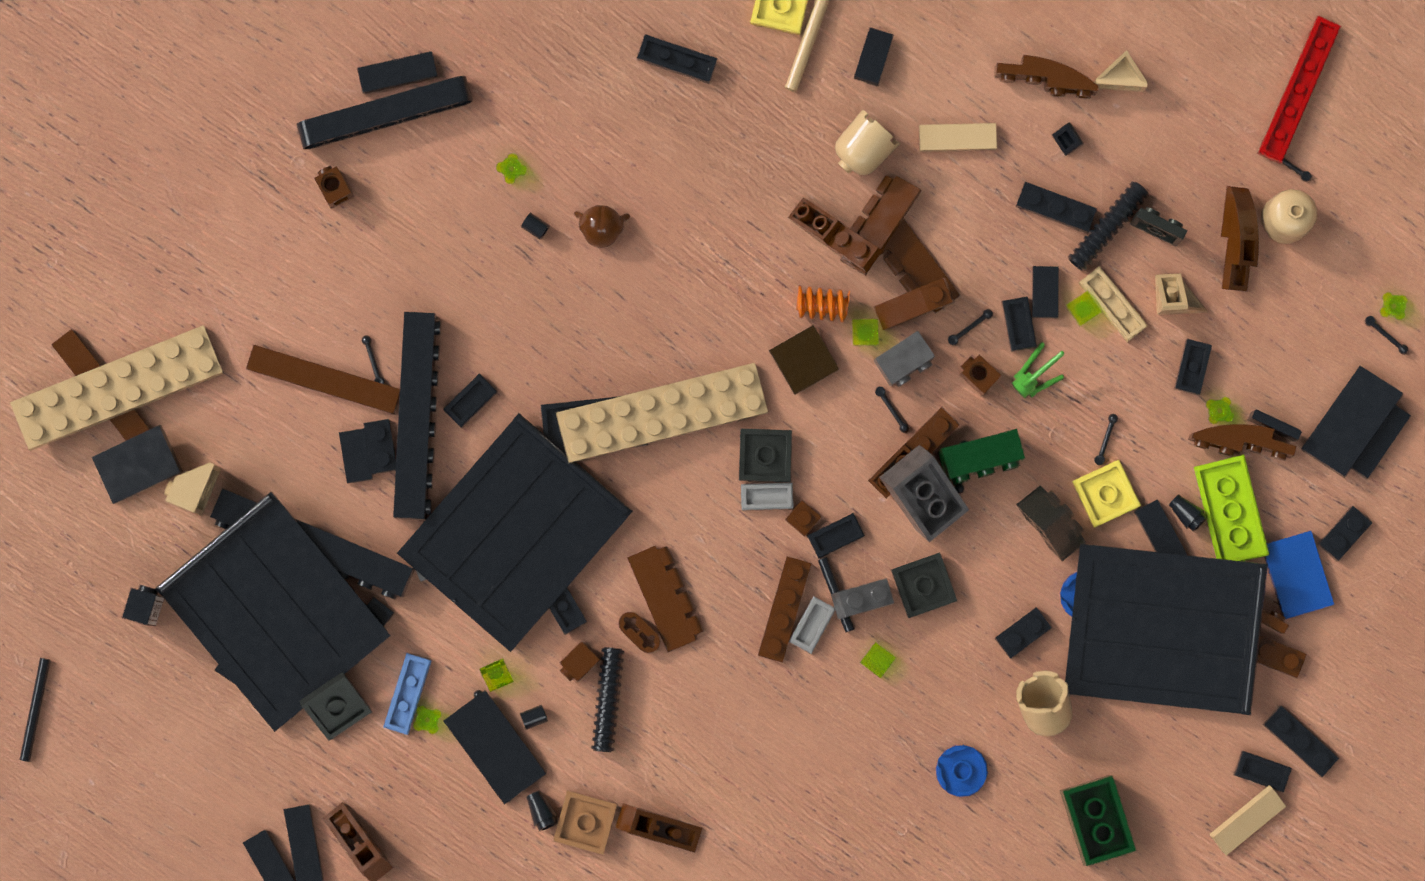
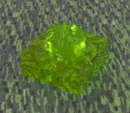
(1083, 308)
(865, 332)
(877, 660)
(496, 675)

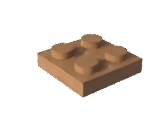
(585, 822)

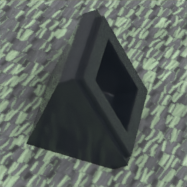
(1067, 139)

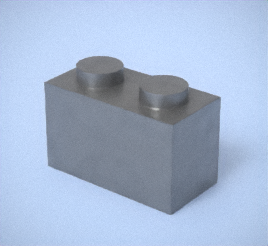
(904, 359)
(862, 598)

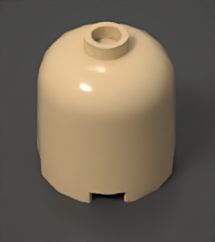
(864, 145)
(1289, 216)
(1045, 703)

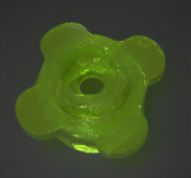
(511, 161)
(1399, 301)
(1214, 416)
(423, 713)

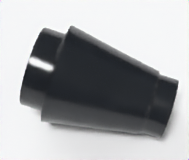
(1188, 513)
(541, 811)

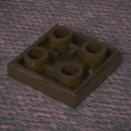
(803, 360)

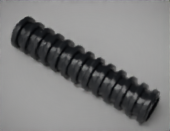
(1108, 226)
(607, 699)

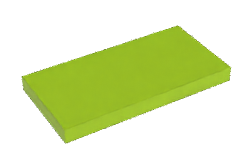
(1231, 509)

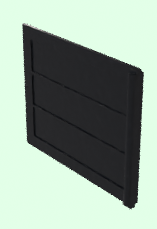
(514, 532)
(272, 610)
(1165, 629)

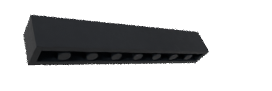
(415, 416)
(344, 555)

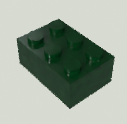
(982, 456)
(1097, 820)

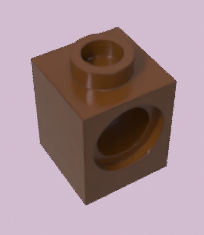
(335, 197)
(984, 385)
(578, 662)

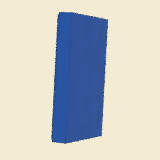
(1298, 575)

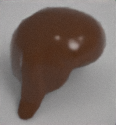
(601, 225)

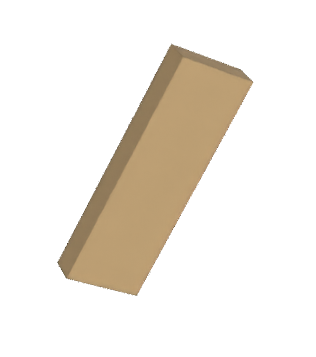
(957, 137)
(1113, 304)
(1247, 820)

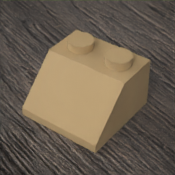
(193, 488)

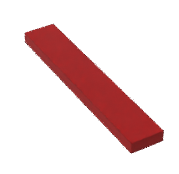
(1299, 89)

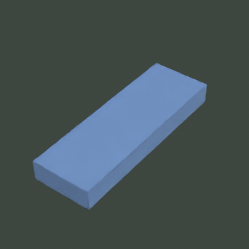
(407, 693)

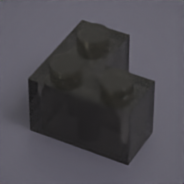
(1052, 522)

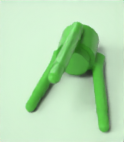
(1026, 383)

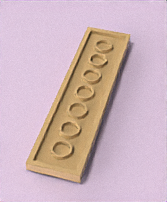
(116, 388)
(661, 413)

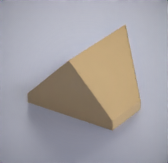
(1122, 75)
(1175, 296)

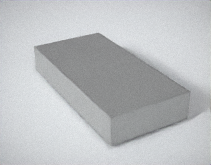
(766, 496)
(812, 625)

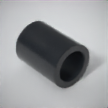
(535, 226)
(533, 717)

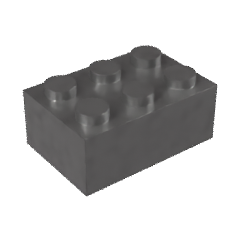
(924, 493)

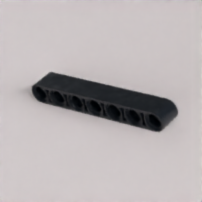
(384, 112)

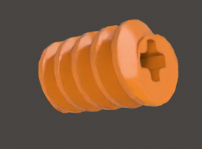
(822, 303)

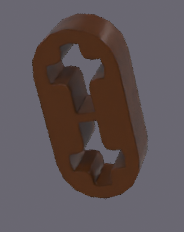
(634, 637)

